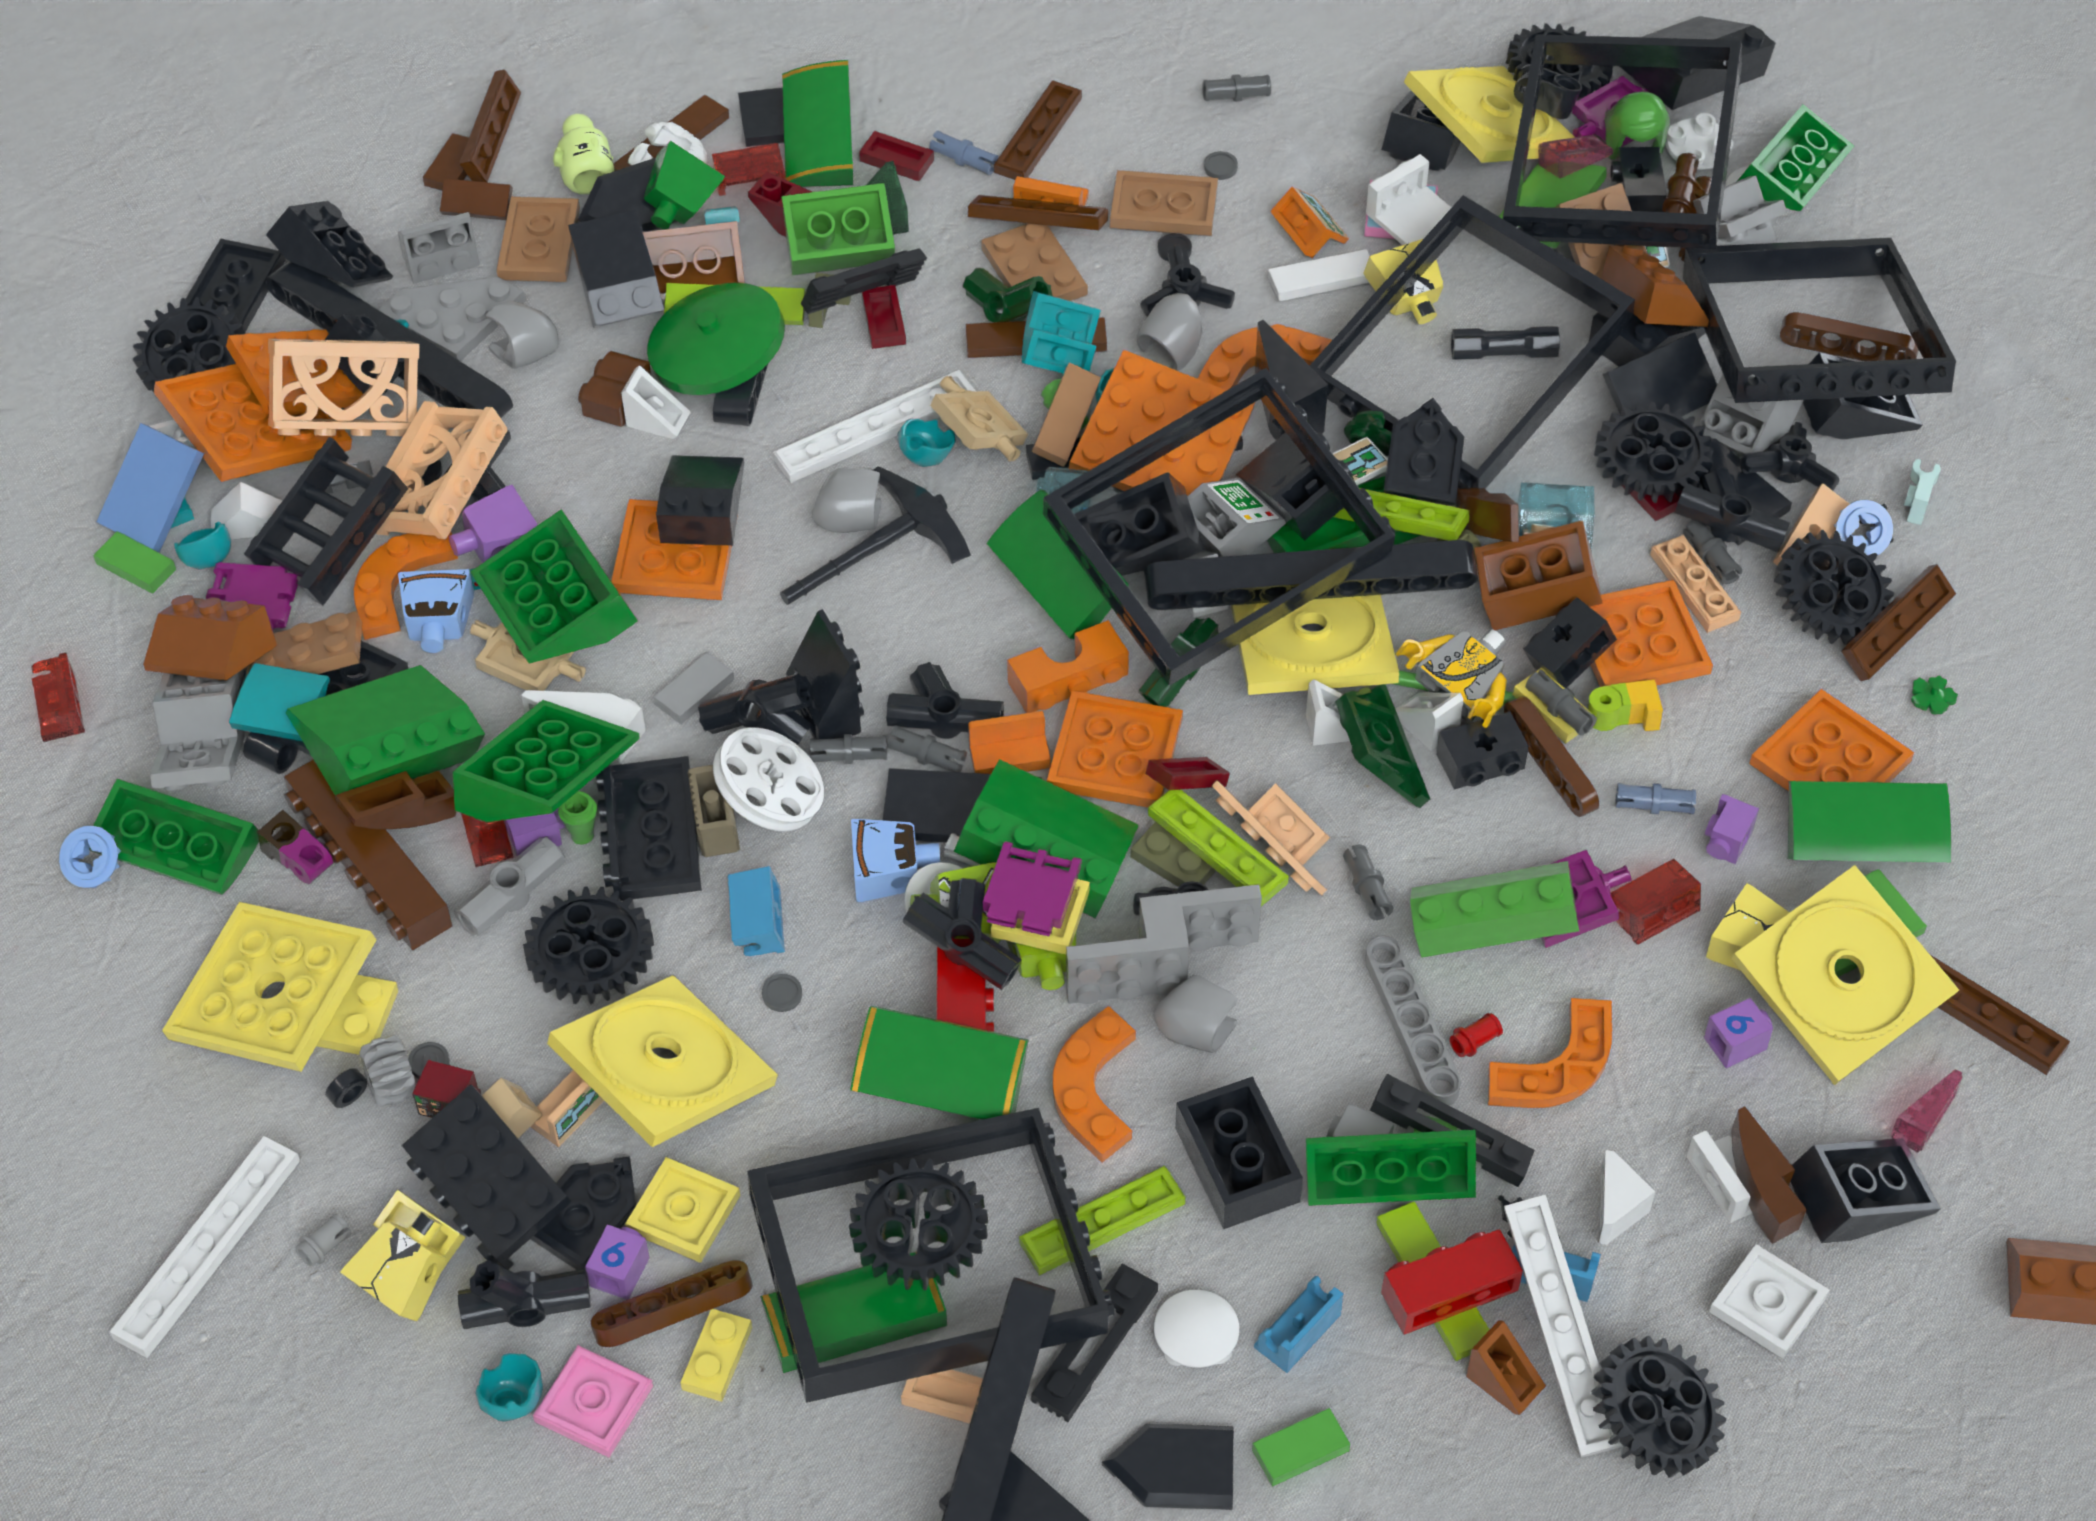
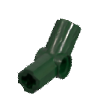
(998, 300)
(1155, 688)

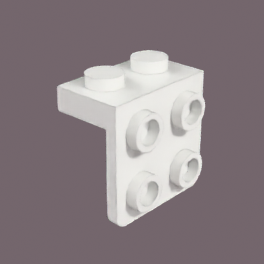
(1404, 203)

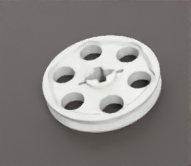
(758, 782)

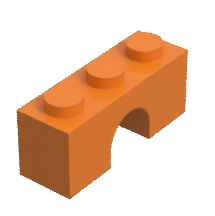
(1044, 682)

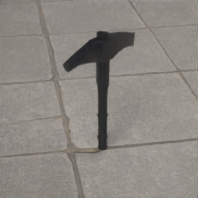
(920, 513)

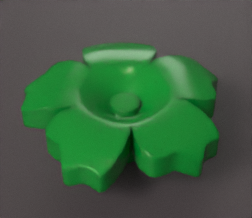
(1933, 695)

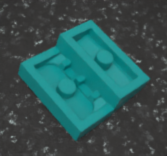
(1059, 333)
(268, 694)

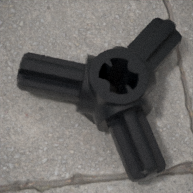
(1188, 280)
(1790, 461)

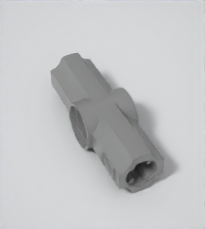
(496, 899)

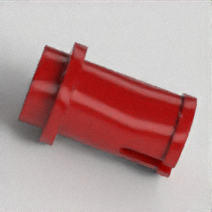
(1468, 1039)

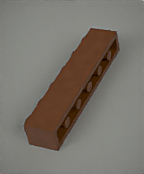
(371, 861)

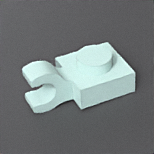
(1919, 495)

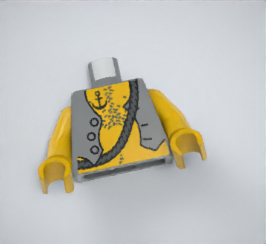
(1462, 667)

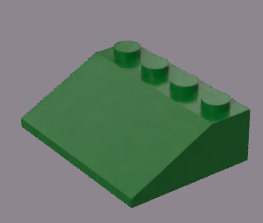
(553, 592)
(387, 729)
(537, 763)
(1048, 818)

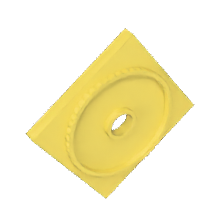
(1482, 110)
(1346, 653)
(262, 947)
(1837, 1020)
(655, 1093)

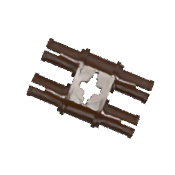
(1685, 188)

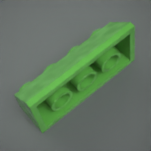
(1494, 909)

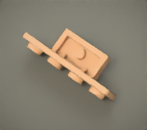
(1284, 826)

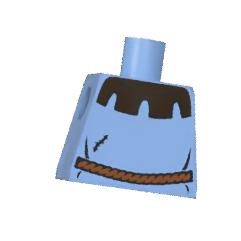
(436, 605)
(887, 857)

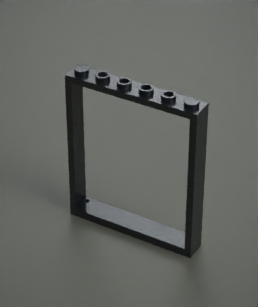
(1620, 226)
(1525, 251)
(1825, 380)
(1315, 449)
(863, 1164)

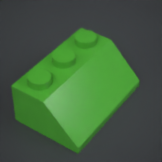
(837, 228)

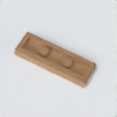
(1066, 414)

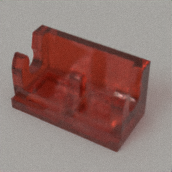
(748, 165)
(57, 698)
(487, 840)
(1657, 900)

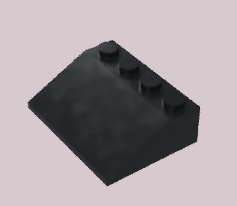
(1686, 85)

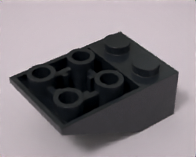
(325, 243)
(1291, 487)
(833, 680)

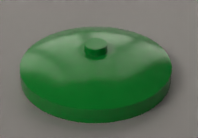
(716, 338)

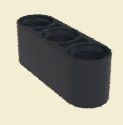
(740, 402)

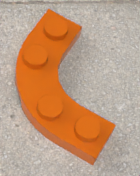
(1238, 354)
(379, 578)
(1564, 1076)
(1074, 1084)

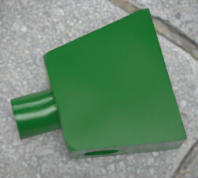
(679, 185)

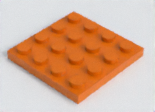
(1145, 399)
(231, 426)

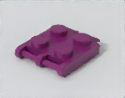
(258, 586)
(1030, 890)

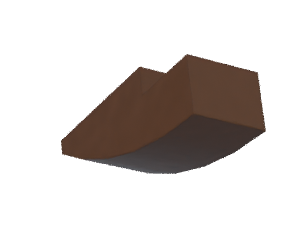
(1490, 513)
(399, 802)
(1766, 1178)

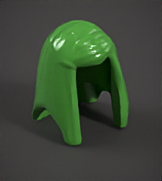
(1640, 118)

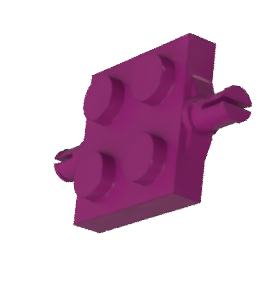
(1593, 107)
(1591, 895)

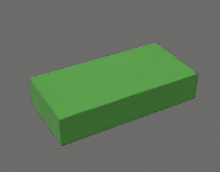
(135, 562)
(1301, 1447)

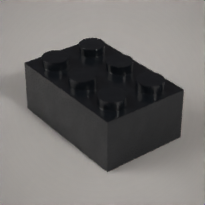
(1238, 1152)

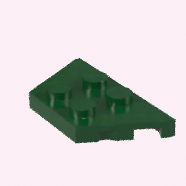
(1381, 742)

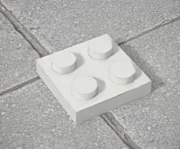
(1769, 1301)

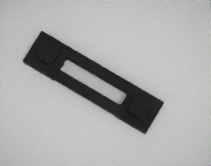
(895, 270)
(1399, 1103)
(1065, 1390)

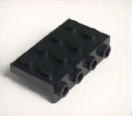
(649, 828)
(485, 1176)

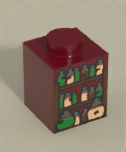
(439, 1086)

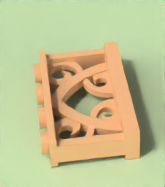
(302, 357)
(426, 443)

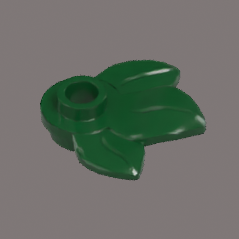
(1369, 425)

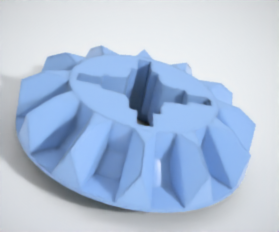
(1868, 512)
(77, 846)

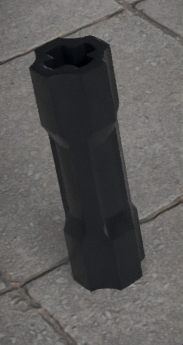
(1531, 342)

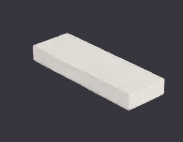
(1319, 275)

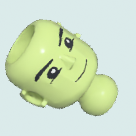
(582, 154)

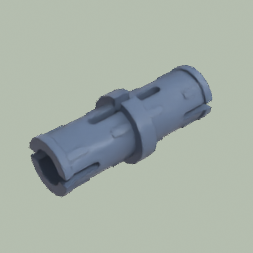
(963, 152)
(1655, 798)

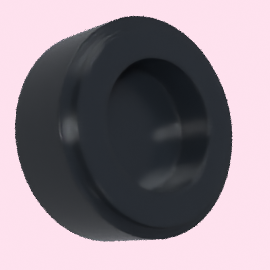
(346, 1088)

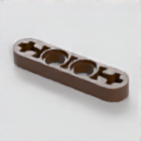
(1849, 336)
(1553, 758)
(631, 1317)

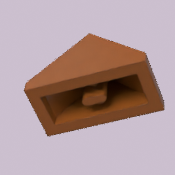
(1504, 1369)

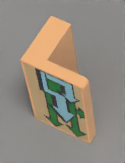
(566, 1109)

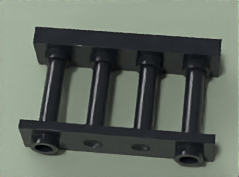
(351, 536)

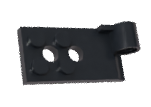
(279, 753)

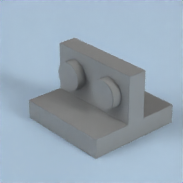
(1745, 214)

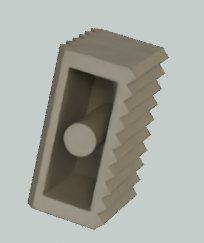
(712, 814)

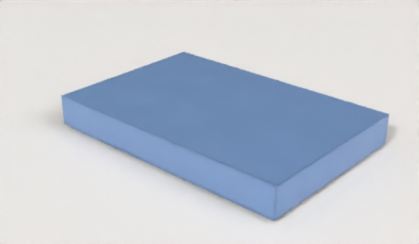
(150, 487)

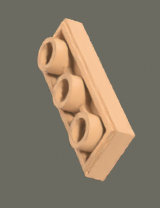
(1818, 515)
(1695, 583)

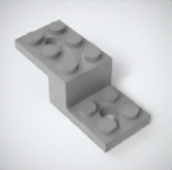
(195, 731)
(1167, 932)

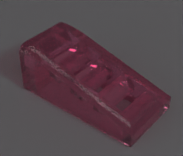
(1571, 154)
(1924, 1115)

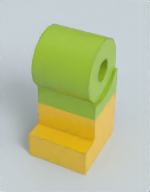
(1626, 705)

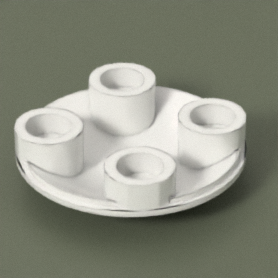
(1695, 137)
(1196, 1329)

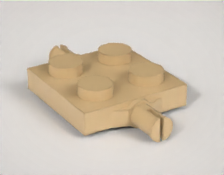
(978, 419)
(505, 661)

